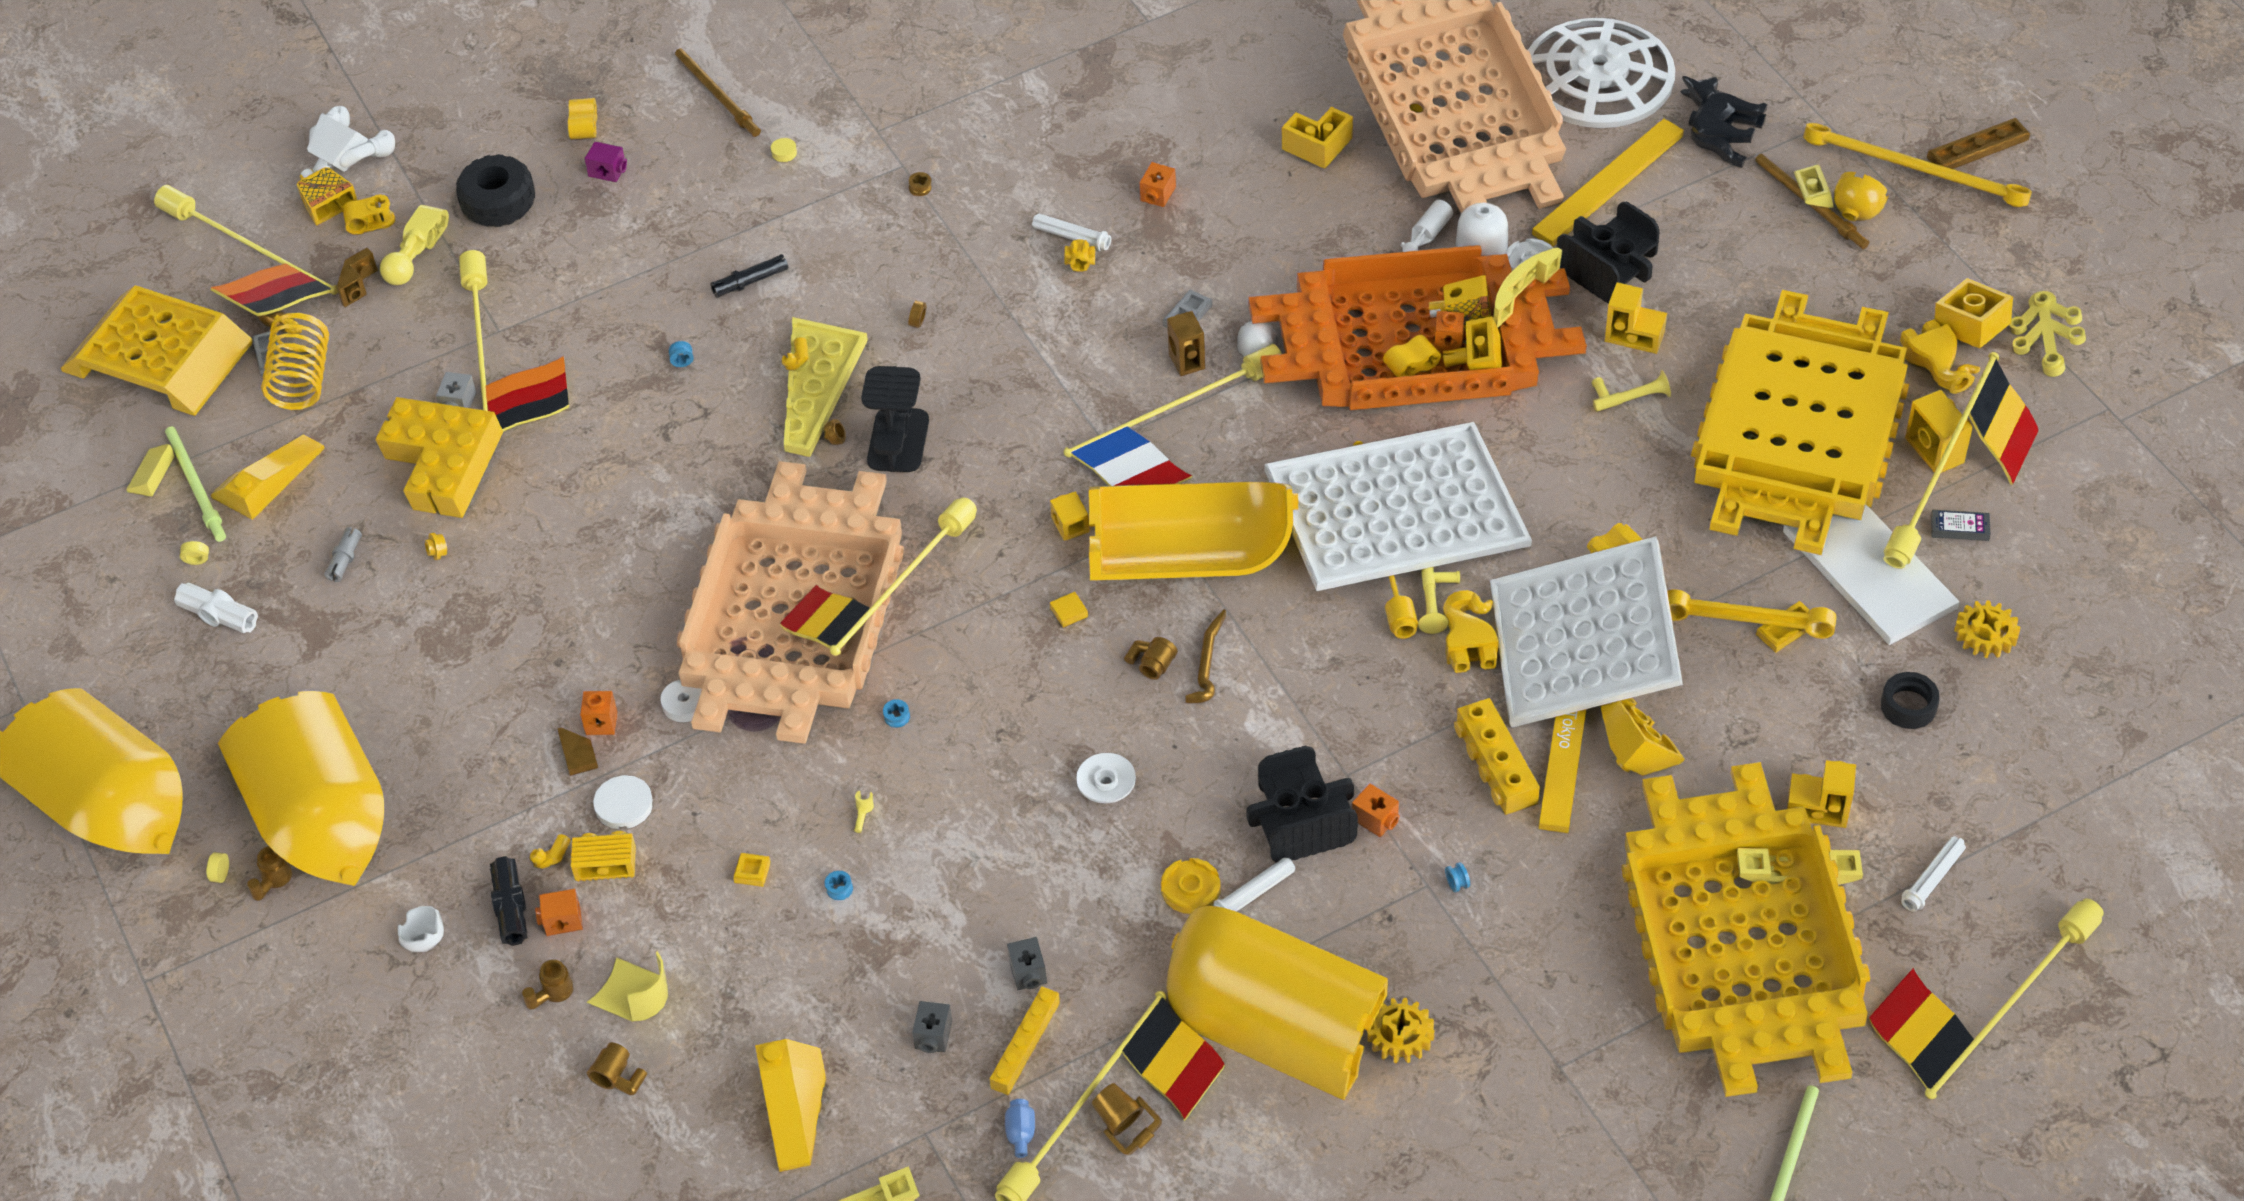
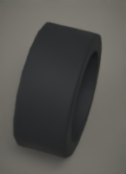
(1906, 717)

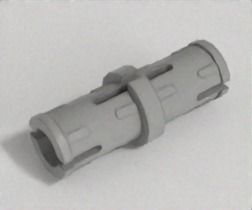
(343, 554)

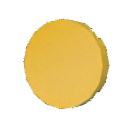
(1190, 885)

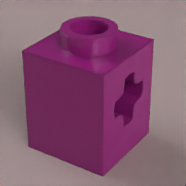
(605, 161)

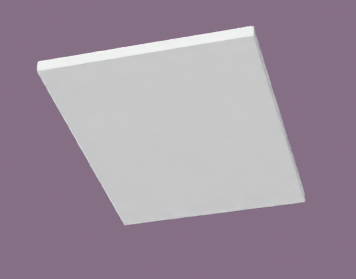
(1399, 506)

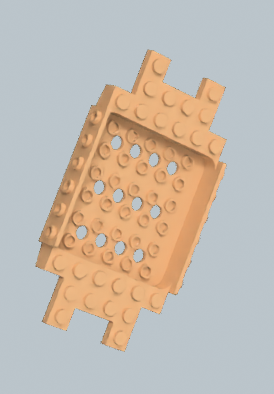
(1482, 170)
(790, 526)

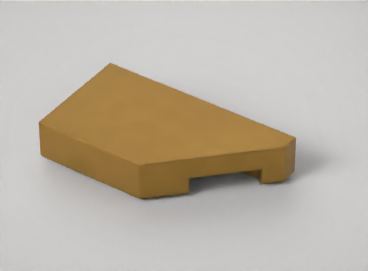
(577, 752)

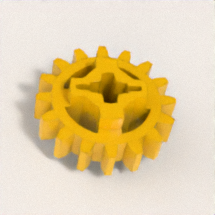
(1987, 629)
(1414, 1037)

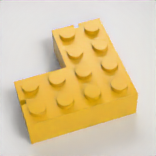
(446, 445)

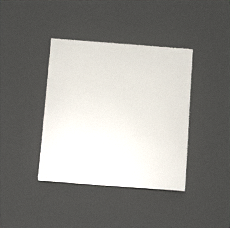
(1585, 632)

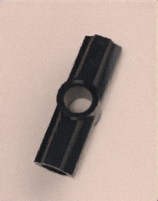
(508, 901)

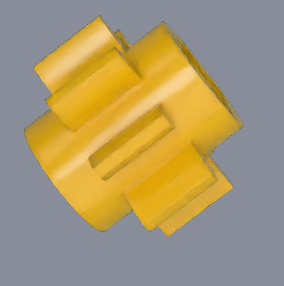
(1079, 255)

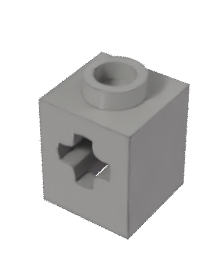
(456, 396)

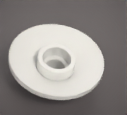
(1103, 769)

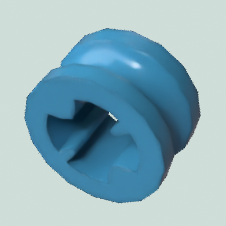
(683, 348)
(903, 709)
(1457, 877)
(836, 878)

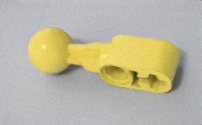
(419, 233)

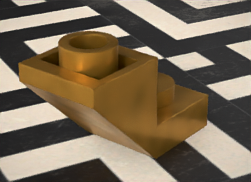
(354, 270)

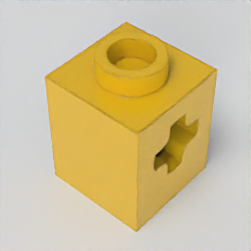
(1069, 516)

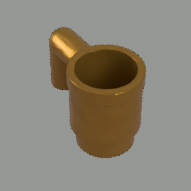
(1157, 656)
(274, 873)
(555, 985)
(608, 1069)

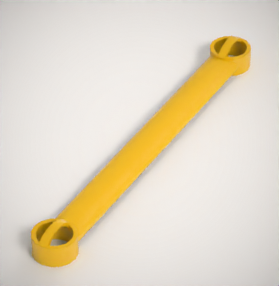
(2011, 193)

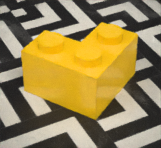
(1319, 140)
(1630, 323)
(1825, 797)

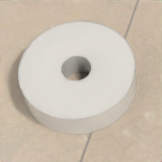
(672, 701)

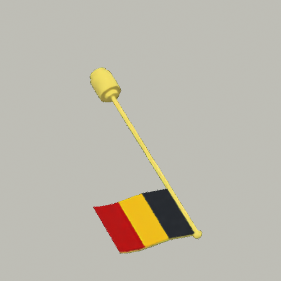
(2004, 428)
(836, 618)
(1932, 1035)
(1164, 1055)

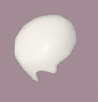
(1255, 337)
(421, 930)

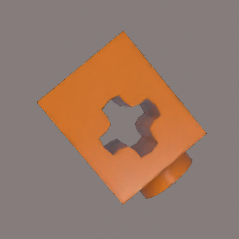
(1157, 190)
(1448, 326)
(602, 706)
(1376, 810)
(559, 912)

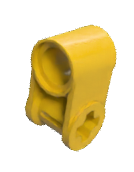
(365, 214)

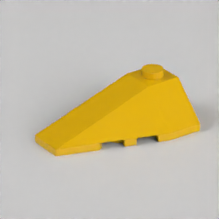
(263, 480)
(1635, 741)
(792, 1090)

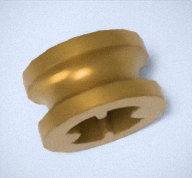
(917, 189)

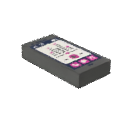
(1960, 525)

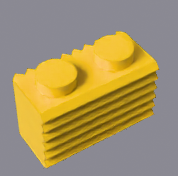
(603, 856)

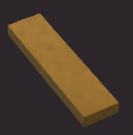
(1979, 144)

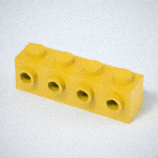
(1497, 756)

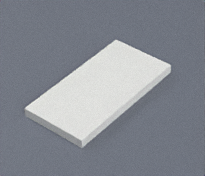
(1887, 597)

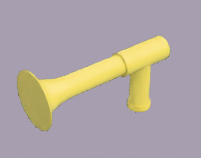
(1607, 401)
(1433, 621)

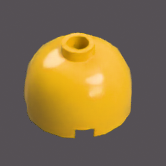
(1859, 197)

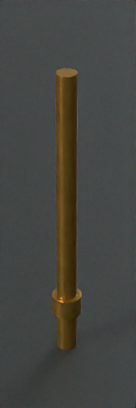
(741, 117)
(1845, 228)

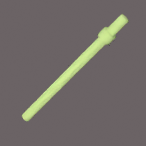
(210, 516)
(1795, 1144)

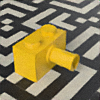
(1482, 346)

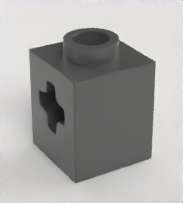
(1027, 963)
(932, 1027)

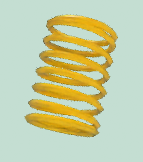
(320, 360)

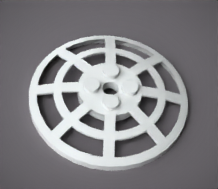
(1612, 73)

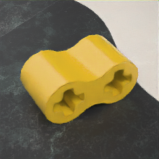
(582, 118)
(1412, 357)

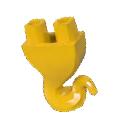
(1936, 351)
(1469, 636)

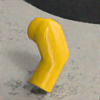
(800, 356)
(553, 856)

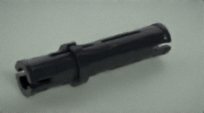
(743, 278)

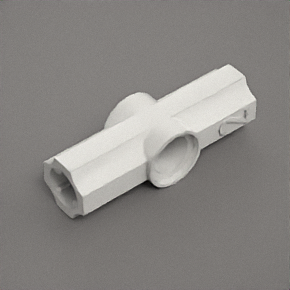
(216, 607)

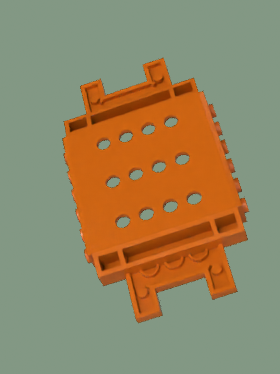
(1323, 347)

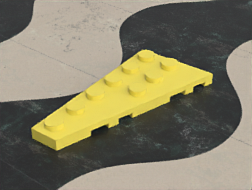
(819, 381)

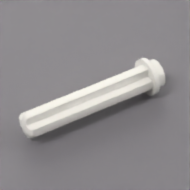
(1100, 240)
(1257, 885)
(1915, 897)

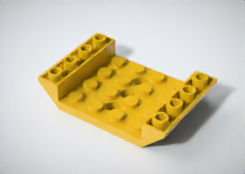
(183, 360)

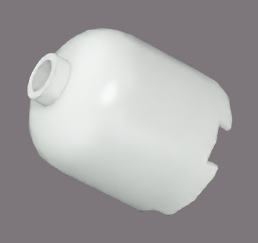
(1483, 226)

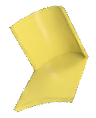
(633, 991)

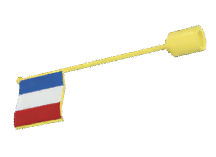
(1128, 458)

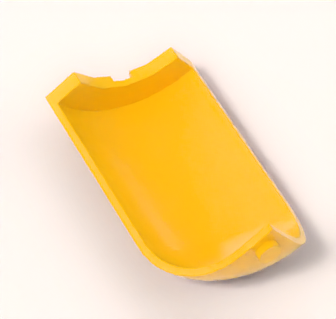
(1188, 529)
(93, 773)
(307, 784)
(1273, 997)

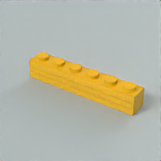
(1024, 1040)

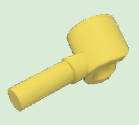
(862, 807)

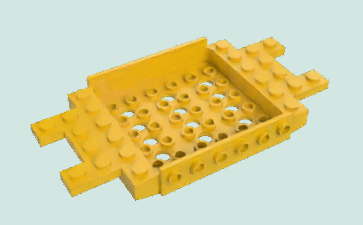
(1782, 480)
(1698, 843)

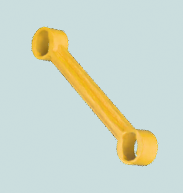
(1685, 606)

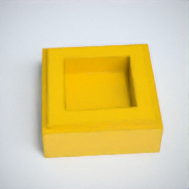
(1068, 609)
(751, 869)

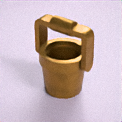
(1120, 1112)

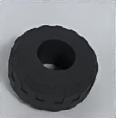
(495, 190)

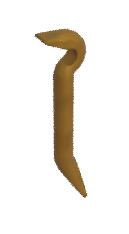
(1205, 662)

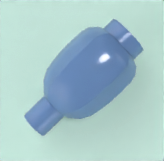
(1020, 1126)

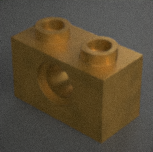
(1186, 343)

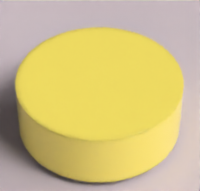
(783, 149)
(194, 553)
(217, 867)

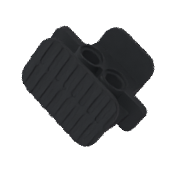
(1610, 252)
(898, 428)
(1308, 823)

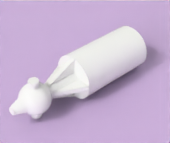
(1429, 225)

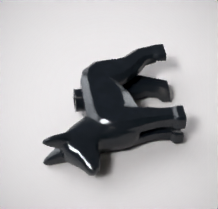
(1715, 115)

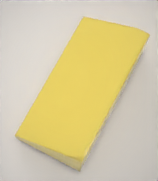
(1814, 186)
(151, 470)

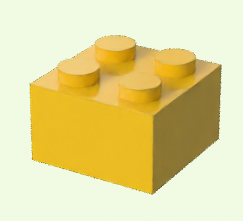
(1974, 312)
(1931, 429)

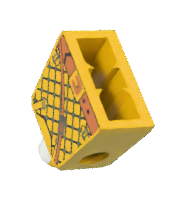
(324, 193)
(1465, 297)

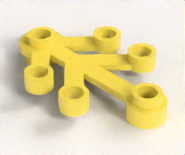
(2042, 305)

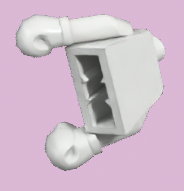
(341, 146)

